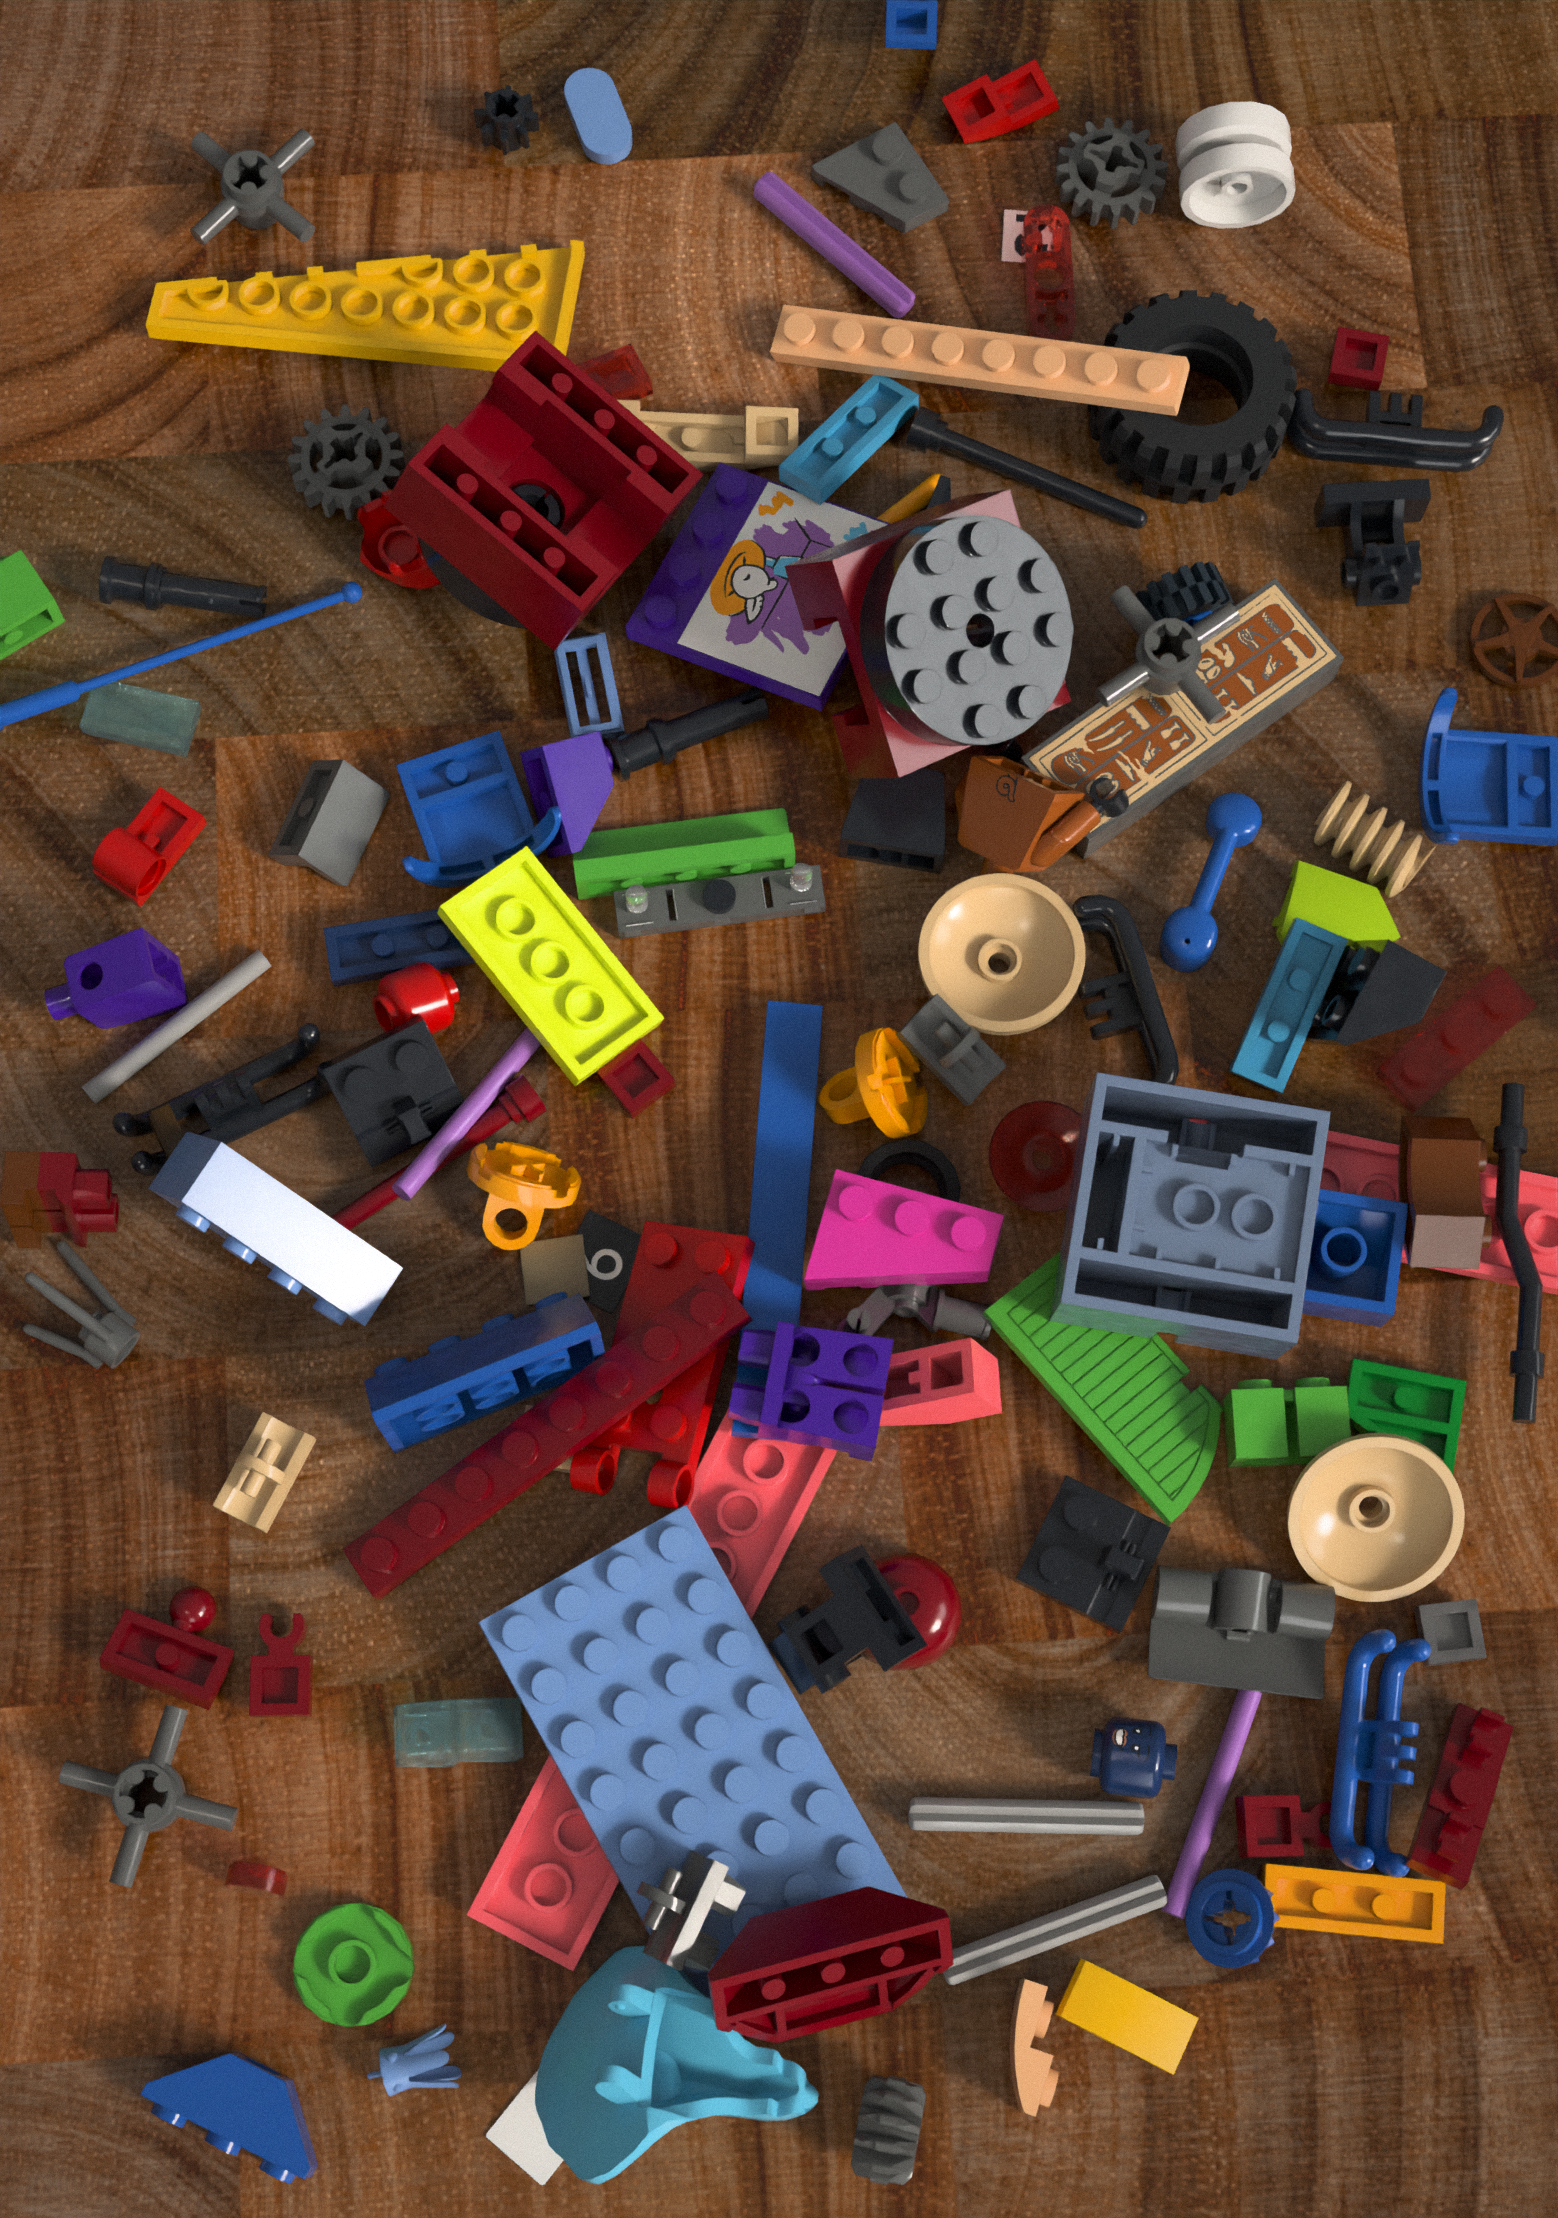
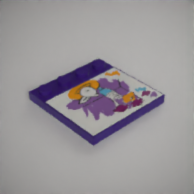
(727, 593)

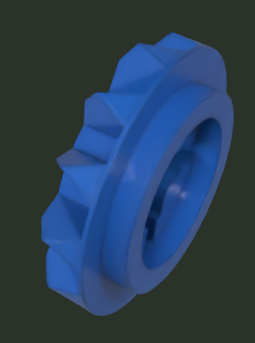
(1215, 1897)

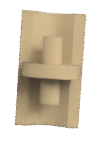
(264, 1472)

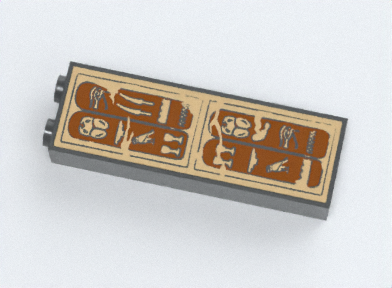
(1163, 743)

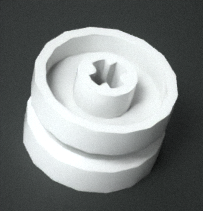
(1235, 165)

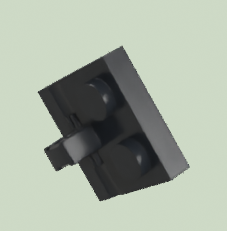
(394, 1090)
(1092, 1554)

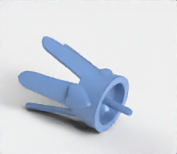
(418, 2064)

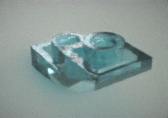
(458, 1732)

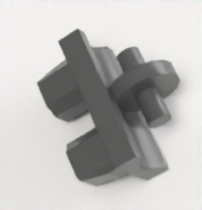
(951, 1049)
(681, 1908)

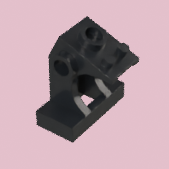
(1371, 516)
(858, 1617)

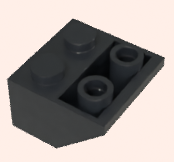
(1374, 993)

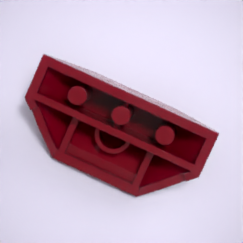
(827, 1964)

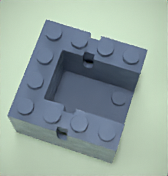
(1190, 1209)

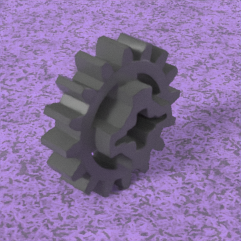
(1110, 173)
(348, 454)

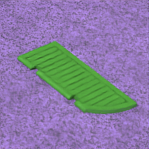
(1118, 1392)

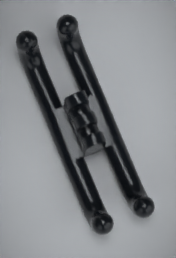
(1391, 436)
(1131, 994)
(231, 1102)

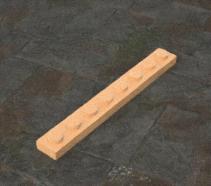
(981, 359)

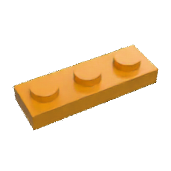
(1356, 1903)

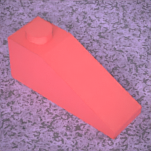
(941, 1385)

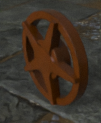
(1517, 641)

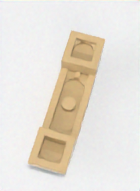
(745, 442)

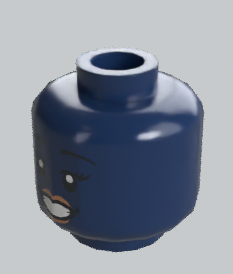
(1132, 1757)

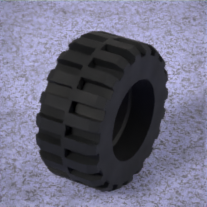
(1233, 350)

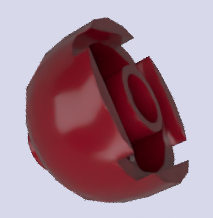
(929, 1601)

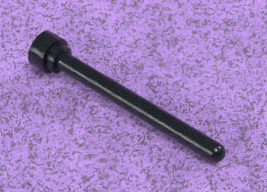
(933, 434)

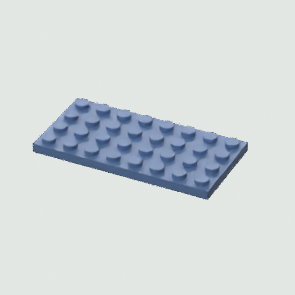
(682, 1729)

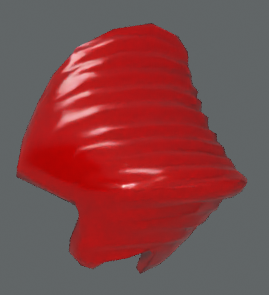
(392, 547)

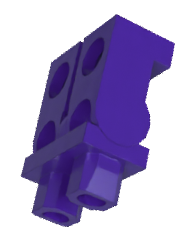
(818, 1389)

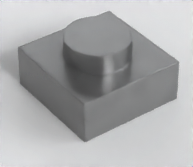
(1451, 1631)

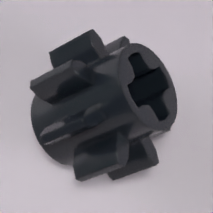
(506, 120)

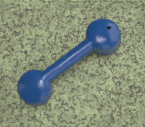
(1232, 823)

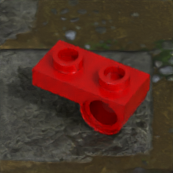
(145, 852)

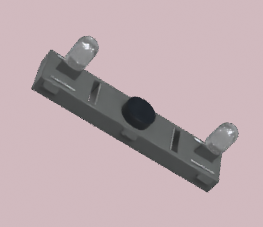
(719, 901)

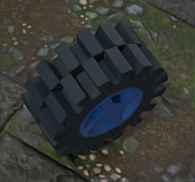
(1186, 594)

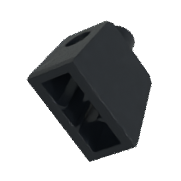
(897, 822)

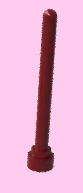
(516, 1104)

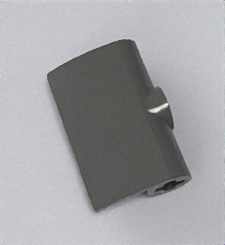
(1239, 1631)

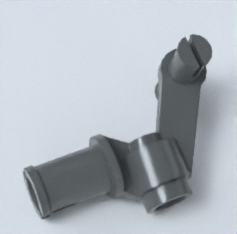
(919, 1301)

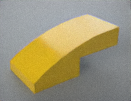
(1127, 2016)

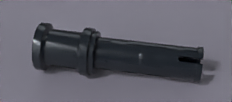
(157, 587)
(662, 740)

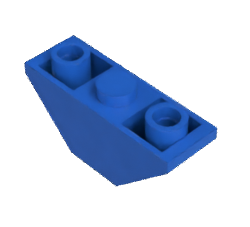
(240, 2107)

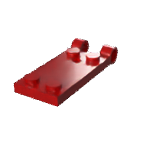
(666, 1267)

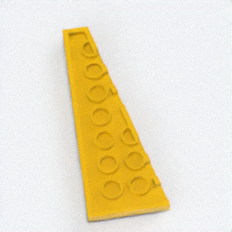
(392, 309)

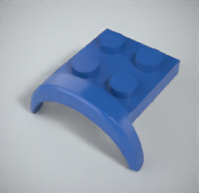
(1486, 783)
(470, 812)

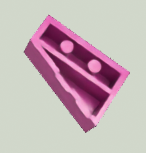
(898, 1236)

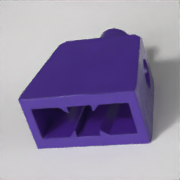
(120, 982)

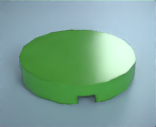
(353, 1964)

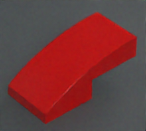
(998, 107)

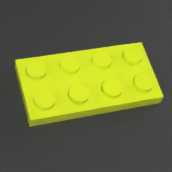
(550, 965)

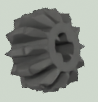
(888, 2130)

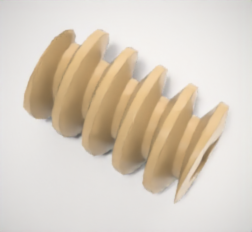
(1370, 841)

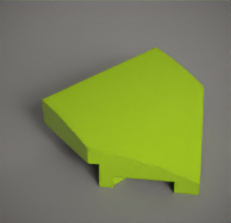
(1336, 905)

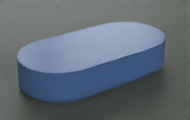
(598, 116)

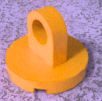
(879, 1087)
(521, 1180)

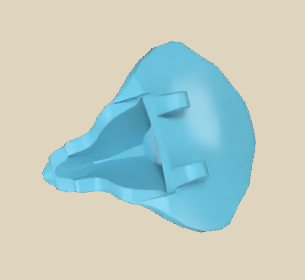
(644, 2058)

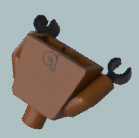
(1023, 816)

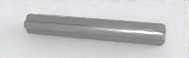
(1026, 1816)
(1055, 1929)

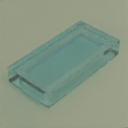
(141, 717)

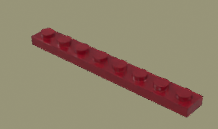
(547, 1435)

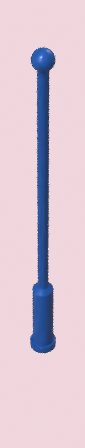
(70, 691)

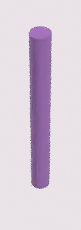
(466, 1115)
(1211, 1803)

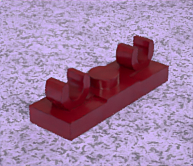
(1460, 1795)

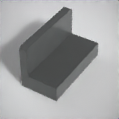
(330, 820)

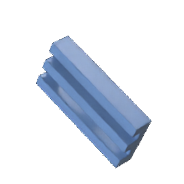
(580, 645)

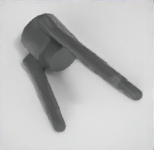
(106, 1336)

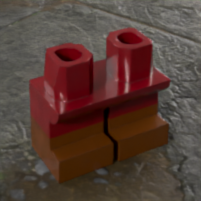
(55, 1195)

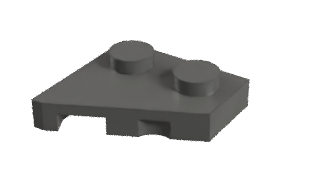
(885, 178)

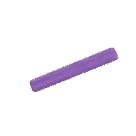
(834, 245)

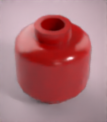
(415, 992)

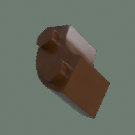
(1441, 1184)

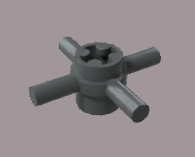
(252, 188)
(1169, 635)
(124, 1789)

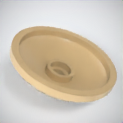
(1007, 921)
(1382, 1549)

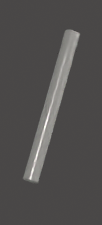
(176, 1026)

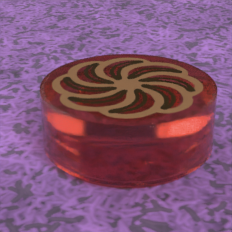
(256, 1879)

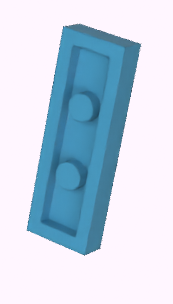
(848, 438)
(1287, 1005)

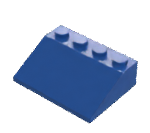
(484, 1372)

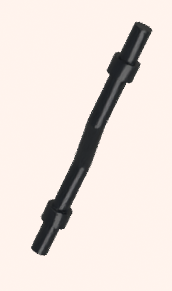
(1526, 1361)

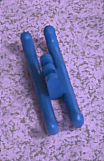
(1372, 1751)

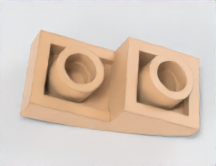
(1030, 2068)

